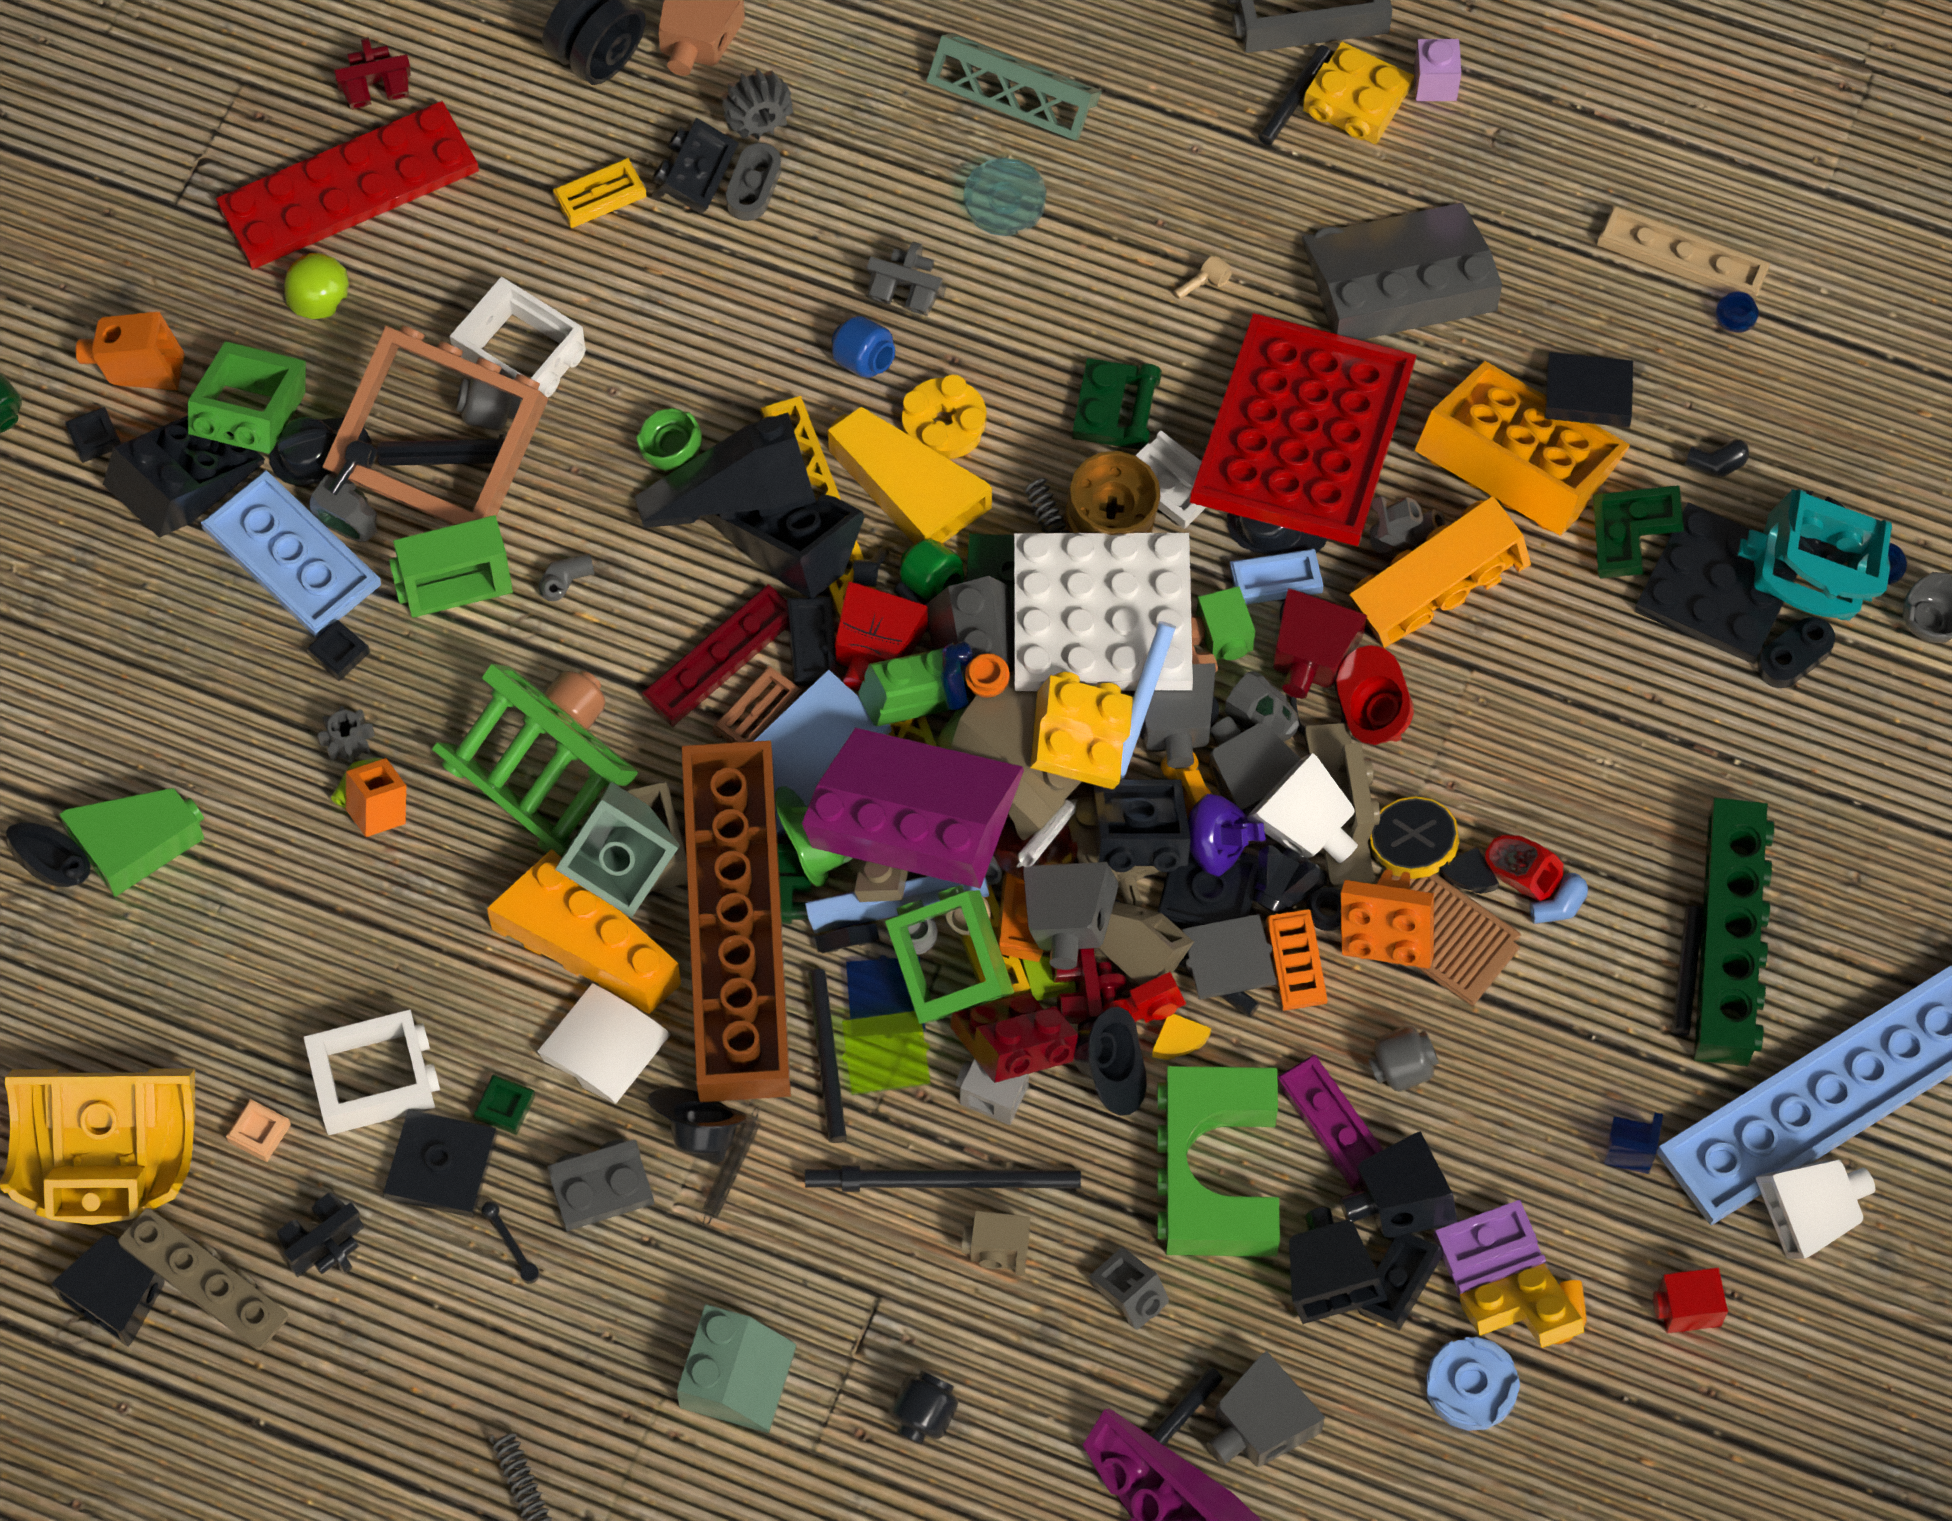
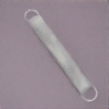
(1049, 833)

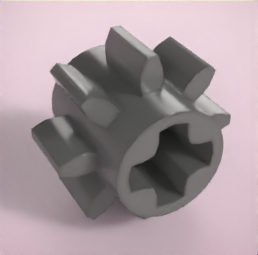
(342, 723)

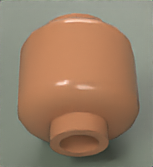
(578, 696)

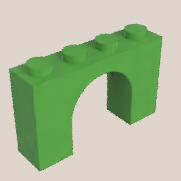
(1195, 1217)

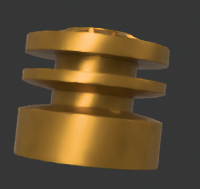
(1113, 486)

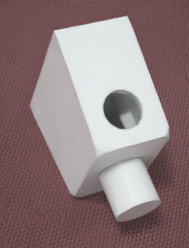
(1307, 812)
(1814, 1204)

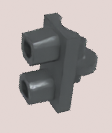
(923, 286)
(1401, 525)

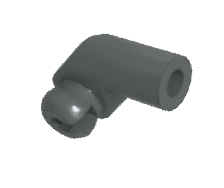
(561, 574)

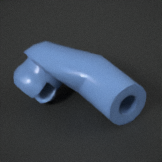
(1565, 902)

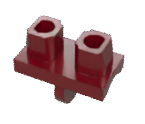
(356, 78)
(1089, 987)

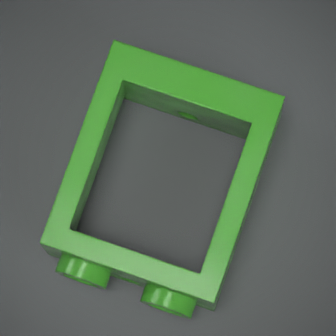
(253, 372)
(451, 567)
(985, 943)

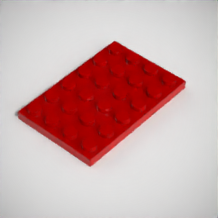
(1304, 429)

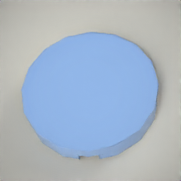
(1472, 1383)

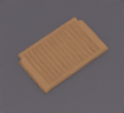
(1468, 941)

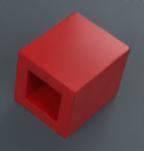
(1691, 1300)

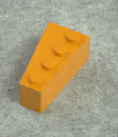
(1441, 571)
(584, 935)

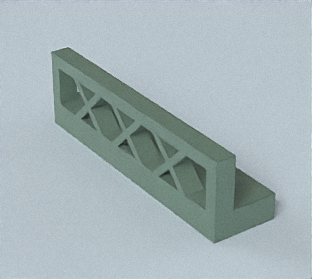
(1019, 71)

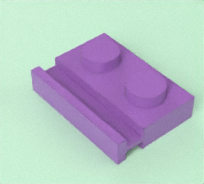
(1489, 1246)

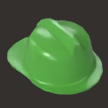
(814, 862)

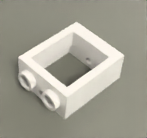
(494, 311)
(378, 1107)

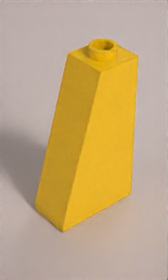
(908, 479)

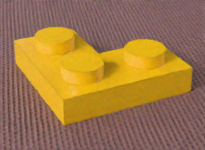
(1526, 1297)

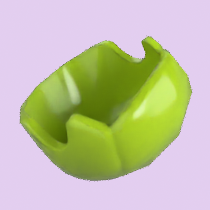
(315, 285)

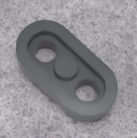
(752, 185)

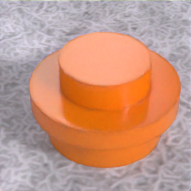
(987, 675)

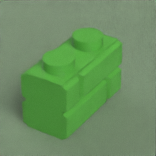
(903, 688)

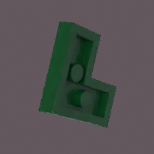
(1626, 517)

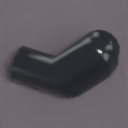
(1720, 462)

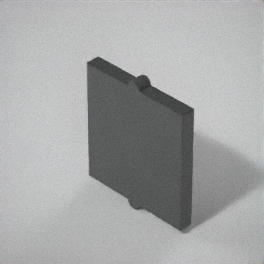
(1229, 957)

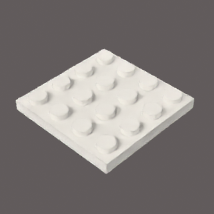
(1096, 605)

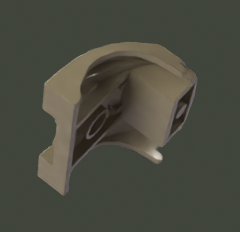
(1003, 731)

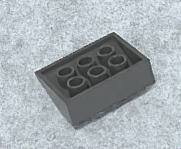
(1404, 272)

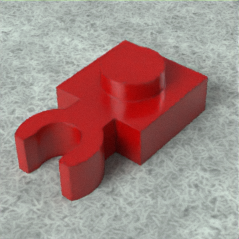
(1152, 999)

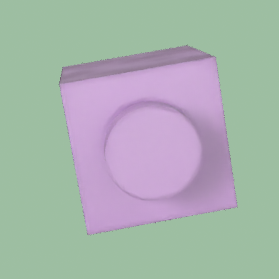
(1437, 69)

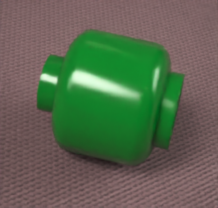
(930, 568)

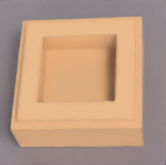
(258, 1130)

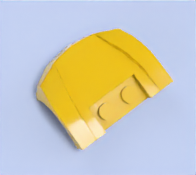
(98, 1141)

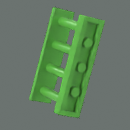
(572, 743)

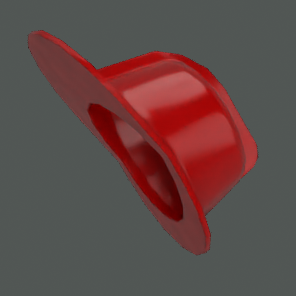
(1374, 695)

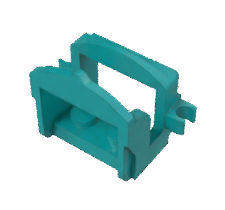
(1846, 529)

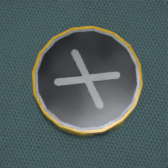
(1415, 837)

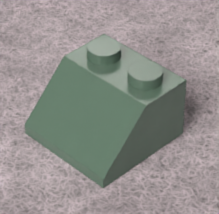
(619, 850)
(735, 1369)

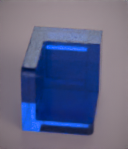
(1633, 1143)

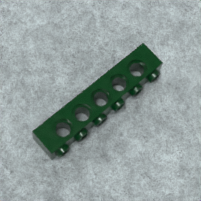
(1716, 1036)

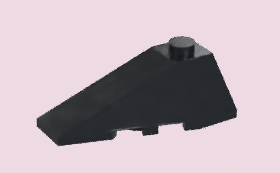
(744, 472)
(800, 546)

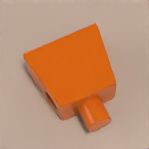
(134, 351)

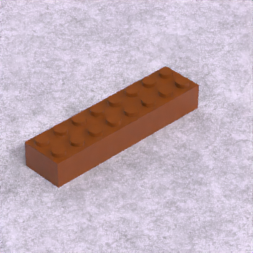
(735, 922)

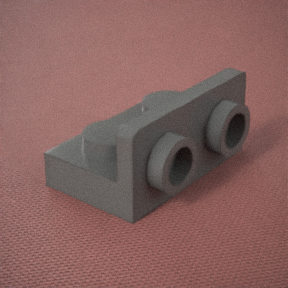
(600, 1183)

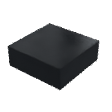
(93, 434)
(338, 650)

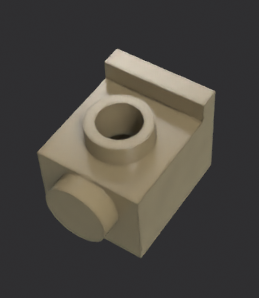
(998, 1240)

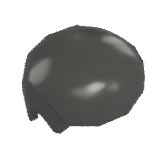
(1929, 608)

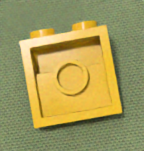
(1357, 93)
(1080, 729)

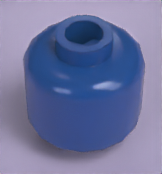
(863, 347)

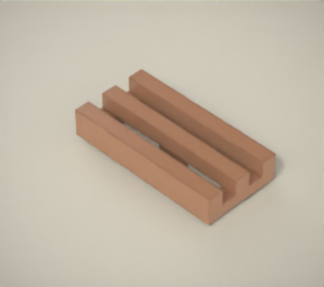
(723, 725)

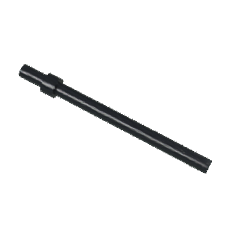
(853, 1178)

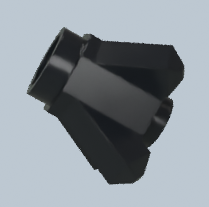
(1285, 878)

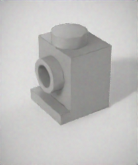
(992, 1099)

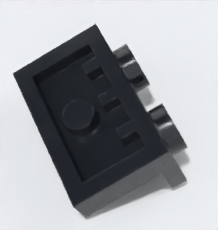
(695, 165)

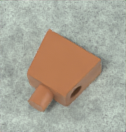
(698, 31)

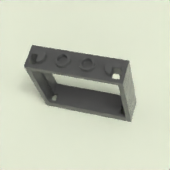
(1309, 26)

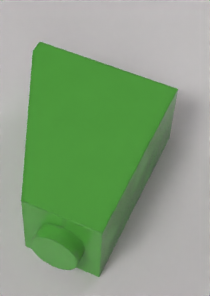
(134, 834)

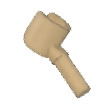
(1213, 269)

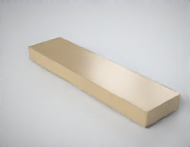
(1682, 253)

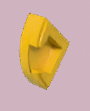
(1179, 1038)

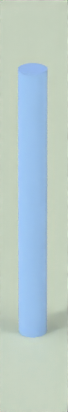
(1146, 687)

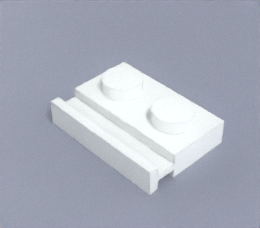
(1176, 475)

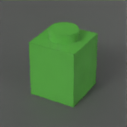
(1226, 624)

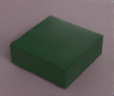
(504, 1104)

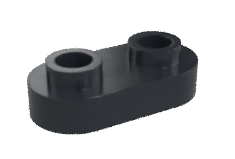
(1798, 650)

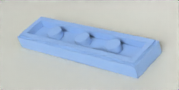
(847, 911)

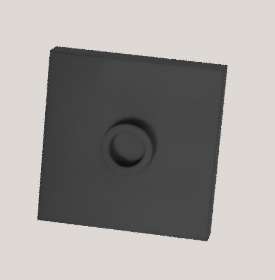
(440, 1163)

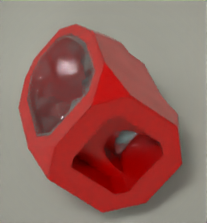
(1525, 865)

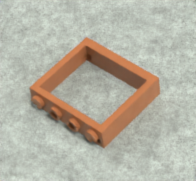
(449, 356)

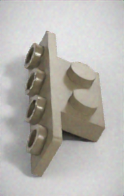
(1353, 776)
(204, 1279)

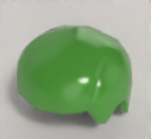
(669, 439)

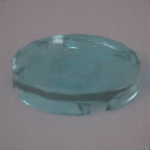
(1004, 196)

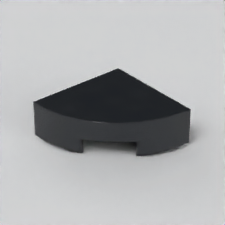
(1470, 872)
(847, 937)

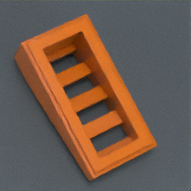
(1289, 924)

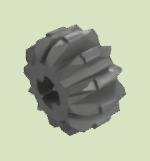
(757, 104)

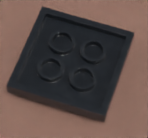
(1710, 589)

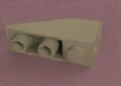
(1143, 943)

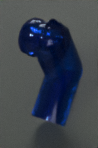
(951, 675)

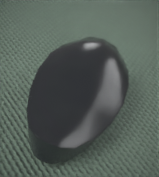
(48, 854)

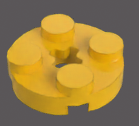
(951, 396)

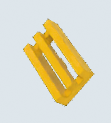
(601, 198)

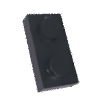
(1403, 1276)

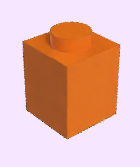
(375, 797)

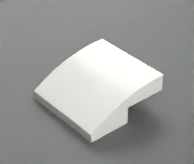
(603, 1043)

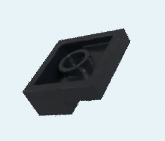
(1141, 825)

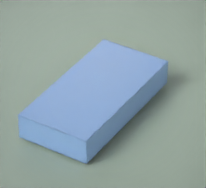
(1272, 575)

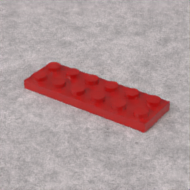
(347, 185)

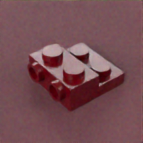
(1015, 1036)

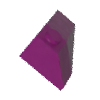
(1155, 1479)

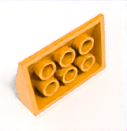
(1501, 443)

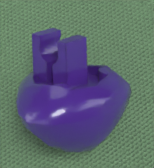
(1220, 833)

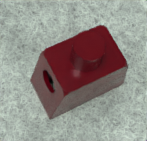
(1314, 641)

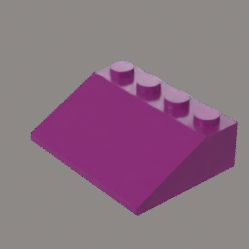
(912, 807)

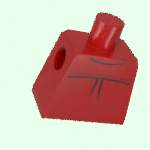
(876, 629)

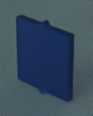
(877, 988)

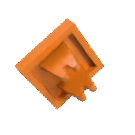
(1388, 921)

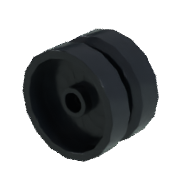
(594, 36)

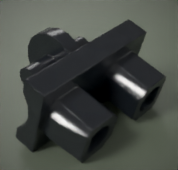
(325, 1244)

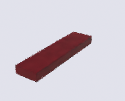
(718, 656)

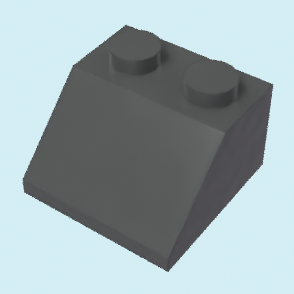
(976, 614)

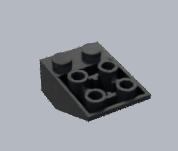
(174, 475)

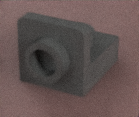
(1131, 1287)

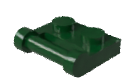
(1102, 403)

